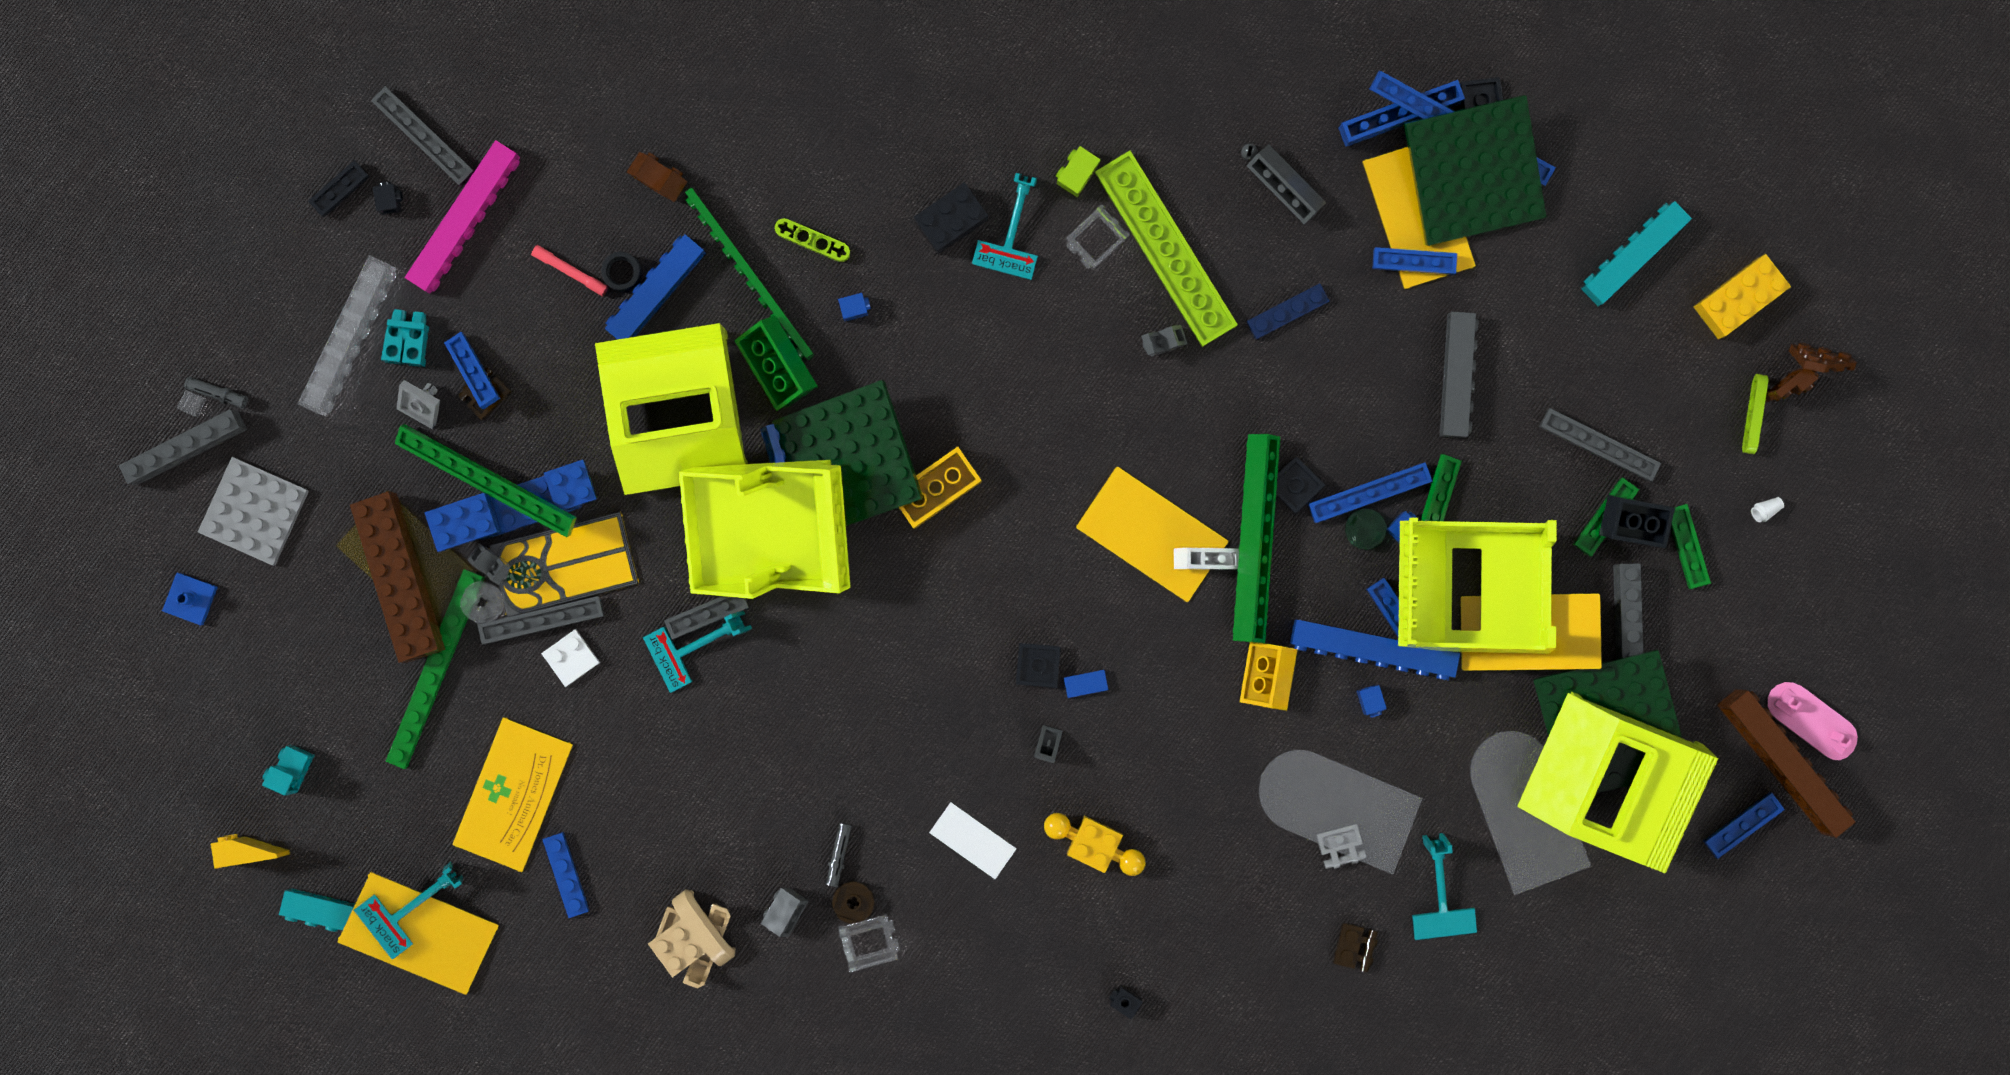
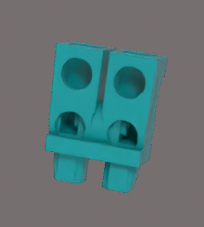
(405, 340)

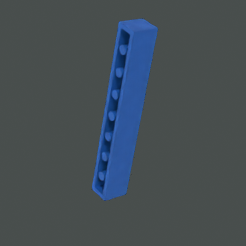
(1373, 648)

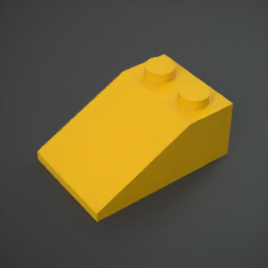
(240, 850)

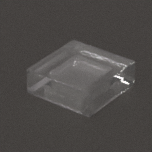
(191, 403)

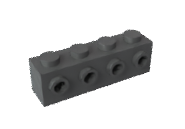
(1286, 184)

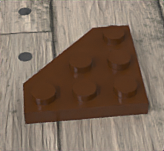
(1821, 359)

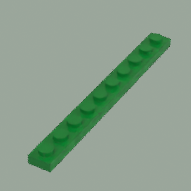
(743, 268)
(485, 480)
(431, 677)

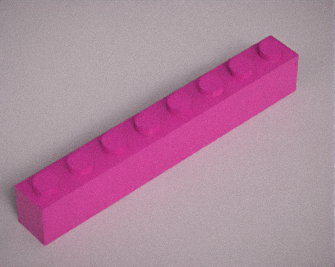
(463, 217)

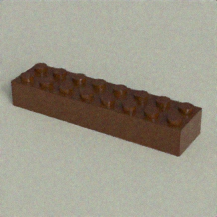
(397, 577)
(1786, 762)

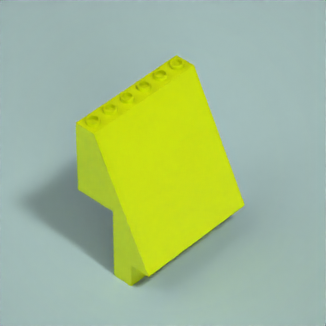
(765, 528)

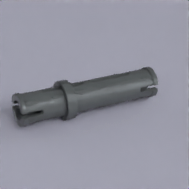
(225, 395)
(836, 863)

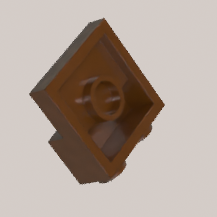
(1794, 383)

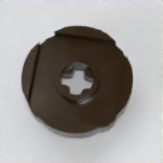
(842, 907)

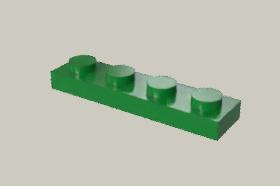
(1441, 489)
(1589, 538)
(1689, 548)

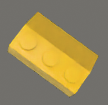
(1268, 675)

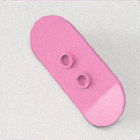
(1812, 720)

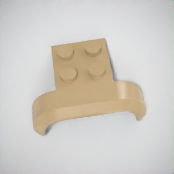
(690, 937)
(699, 969)

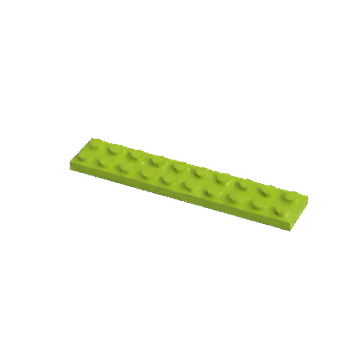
(1166, 248)

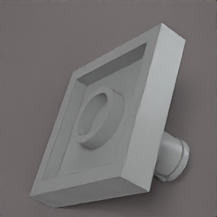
(419, 403)

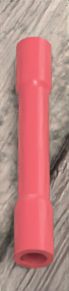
(590, 282)

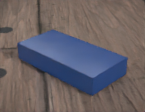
(1085, 683)

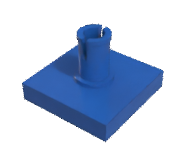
(189, 598)

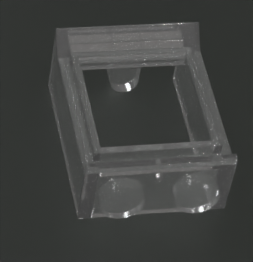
(1112, 224)
(871, 959)

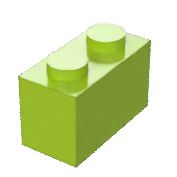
(1078, 171)

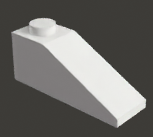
(1206, 558)

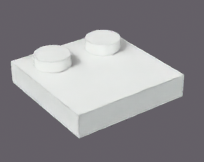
(570, 658)

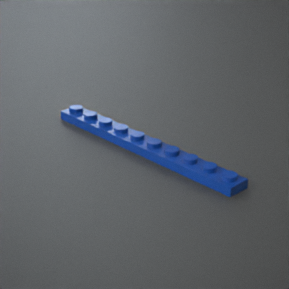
(1426, 107)

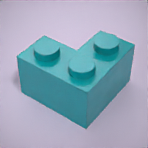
(289, 772)

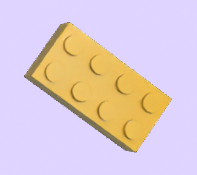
(1742, 296)
(941, 486)

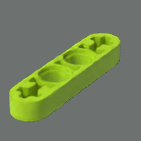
(814, 236)
(1755, 414)

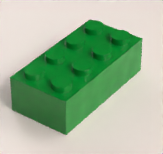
(775, 363)

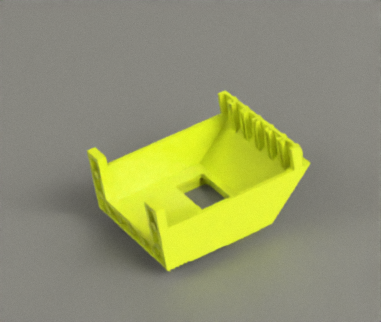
(665, 369)
(1512, 586)
(1656, 802)

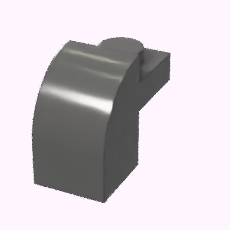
(1164, 340)
(490, 564)

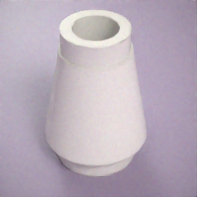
(1765, 510)

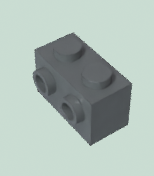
(784, 912)

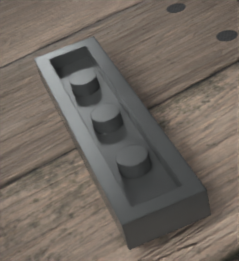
(704, 615)

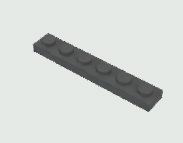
(422, 136)
(1600, 445)
(540, 620)

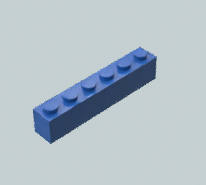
(1394, 116)
(656, 289)

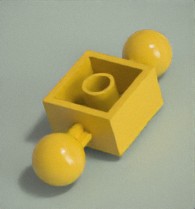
(1094, 844)

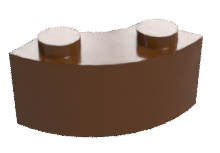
(656, 176)

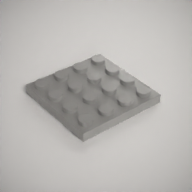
(253, 511)

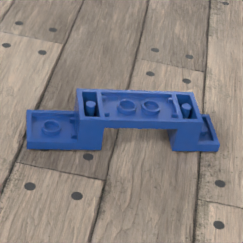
(487, 517)

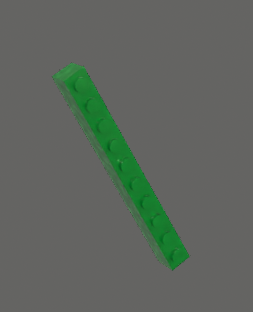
(1256, 538)

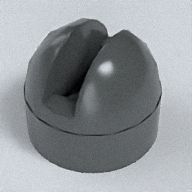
(1244, 151)

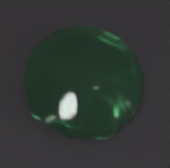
(1365, 529)

